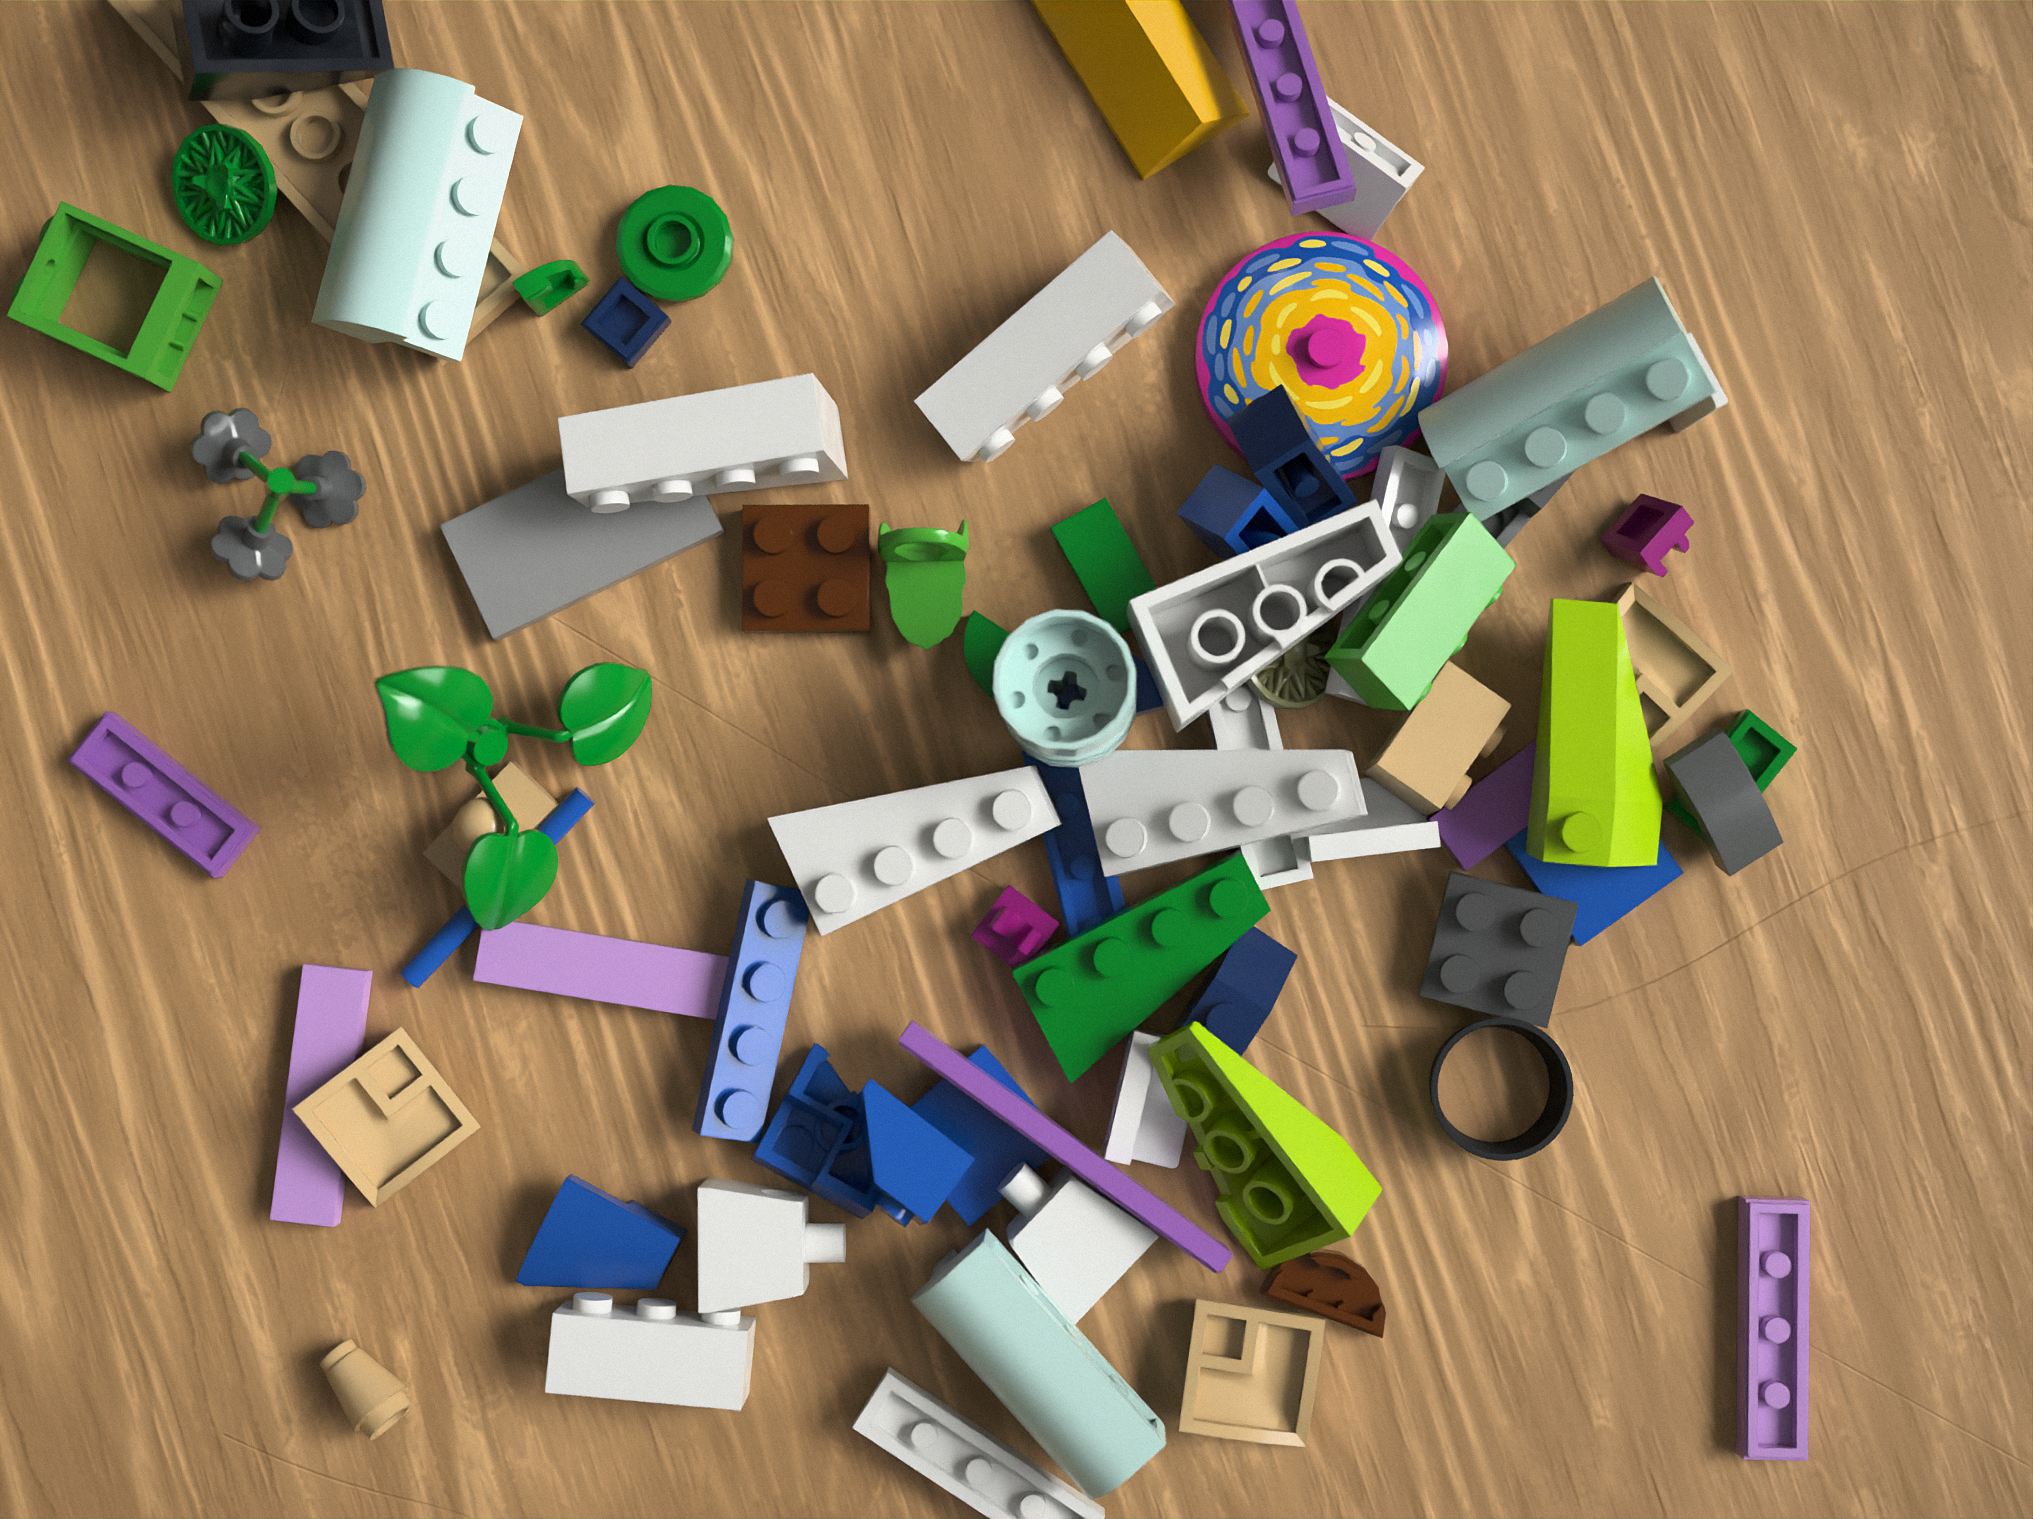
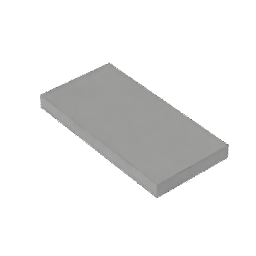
(547, 551)

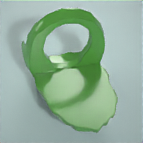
(925, 580)

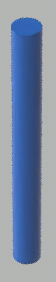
(461, 923)

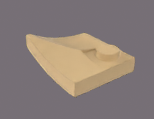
(1669, 663)
(387, 1117)
(1251, 1373)

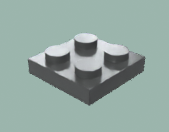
(1498, 948)

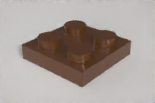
(806, 568)

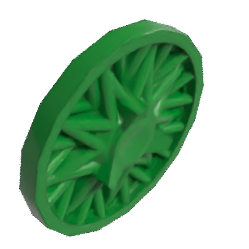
(224, 184)
(674, 243)

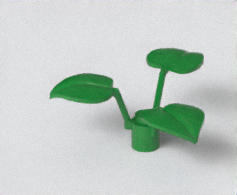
(445, 715)

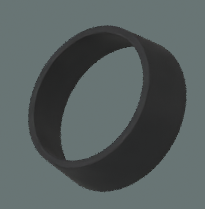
(1556, 1109)

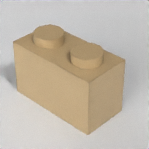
(1438, 742)

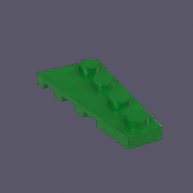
(1128, 965)

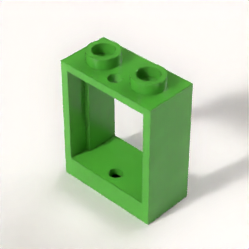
(173, 316)

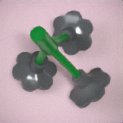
(324, 489)

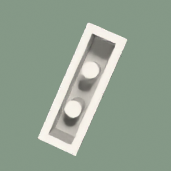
(650, 1352)

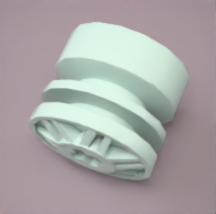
(1044, 659)

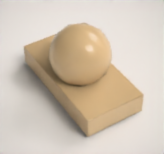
(525, 800)

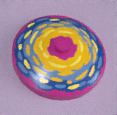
(1341, 333)

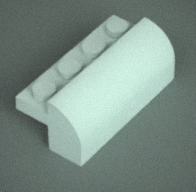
(418, 214)
(1566, 400)
(1040, 1366)

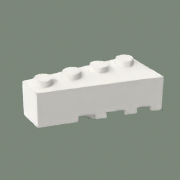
(1045, 350)
(704, 444)
(1244, 613)
(1195, 803)
(895, 844)

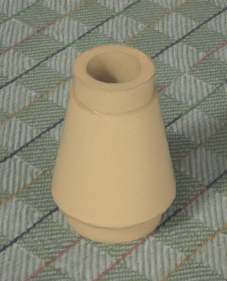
(365, 1389)

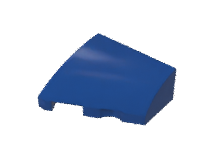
(820, 1138)
(599, 1242)

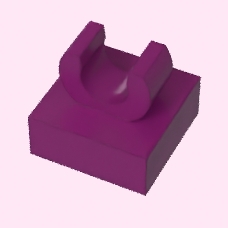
(1648, 533)
(1015, 927)

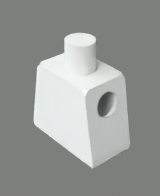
(1071, 1236)
(758, 1244)

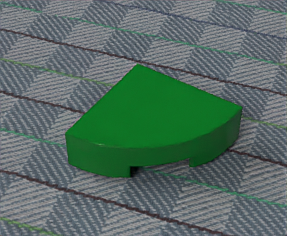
(550, 285)
(981, 648)

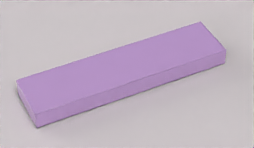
(602, 968)
(325, 1042)
(1773, 1328)

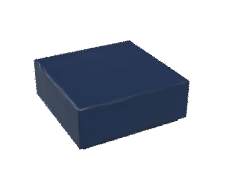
(626, 322)

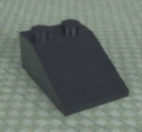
(277, 45)

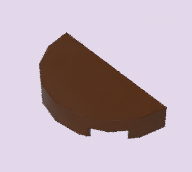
(1330, 1287)

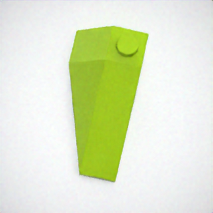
(1593, 759)
(1278, 1167)

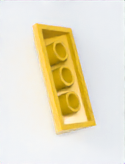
(1146, 75)

